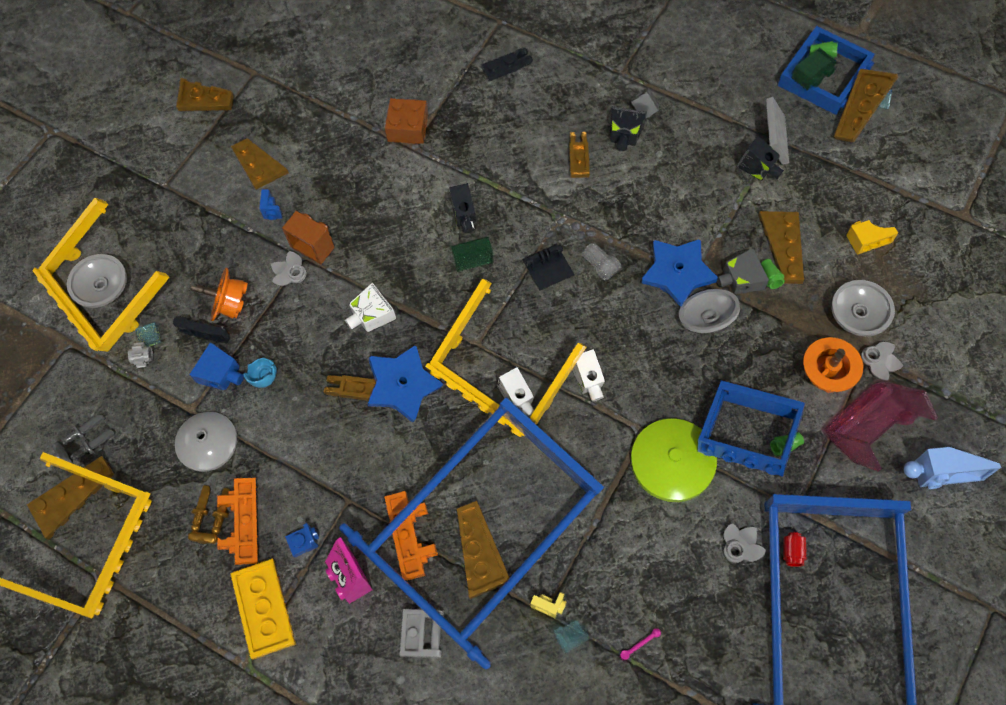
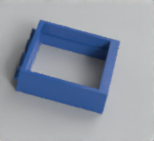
(817, 95)
(760, 401)

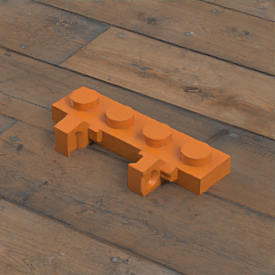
(244, 538)
(409, 552)

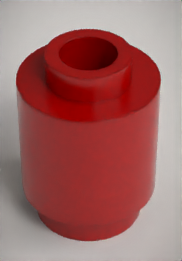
(794, 549)

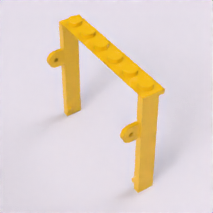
(67, 251)
(471, 393)
(122, 543)

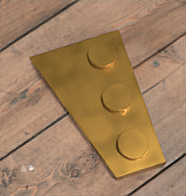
(202, 98)
(257, 163)

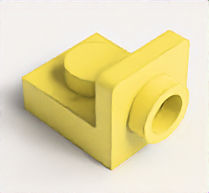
(545, 605)

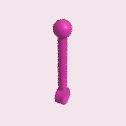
(655, 633)

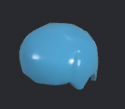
(261, 373)

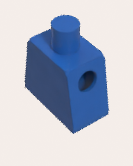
(216, 369)

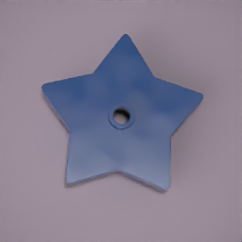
(678, 270)
(393, 394)

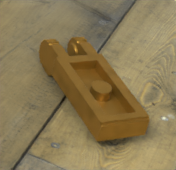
(579, 156)
(350, 387)

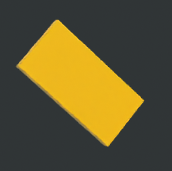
(262, 609)

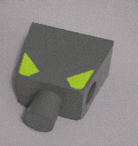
(743, 274)

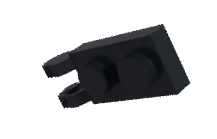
(507, 64)
(201, 329)

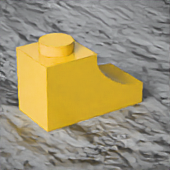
(866, 236)

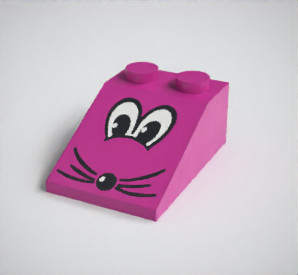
(346, 572)

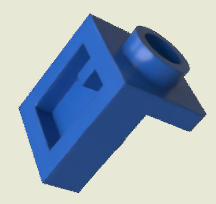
(267, 206)
(302, 540)

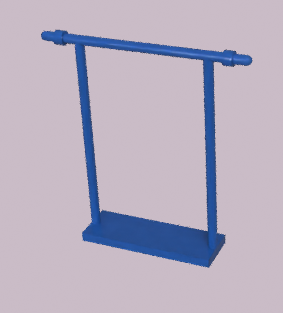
(551, 450)
(845, 507)

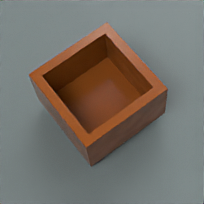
(406, 121)
(308, 237)

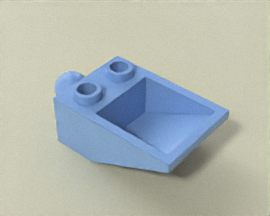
(949, 466)

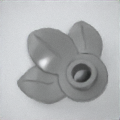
(287, 269)
(883, 360)
(743, 542)

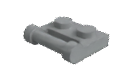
(414, 635)

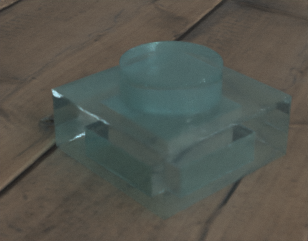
(148, 334)

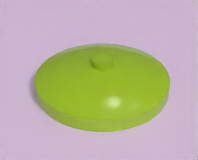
(669, 462)

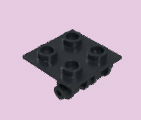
(548, 266)

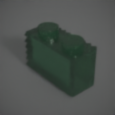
(814, 69)
(472, 254)

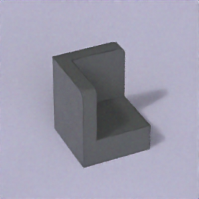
(646, 102)

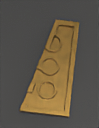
(863, 101)
(785, 243)
(61, 501)
(481, 558)

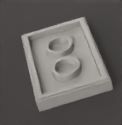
(777, 130)

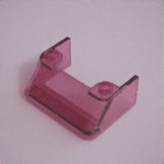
(873, 415)

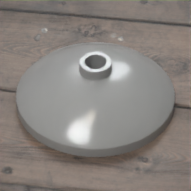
(90, 275)
(870, 301)
(709, 311)
(213, 449)

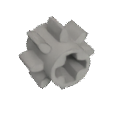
(140, 355)

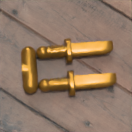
(219, 515)

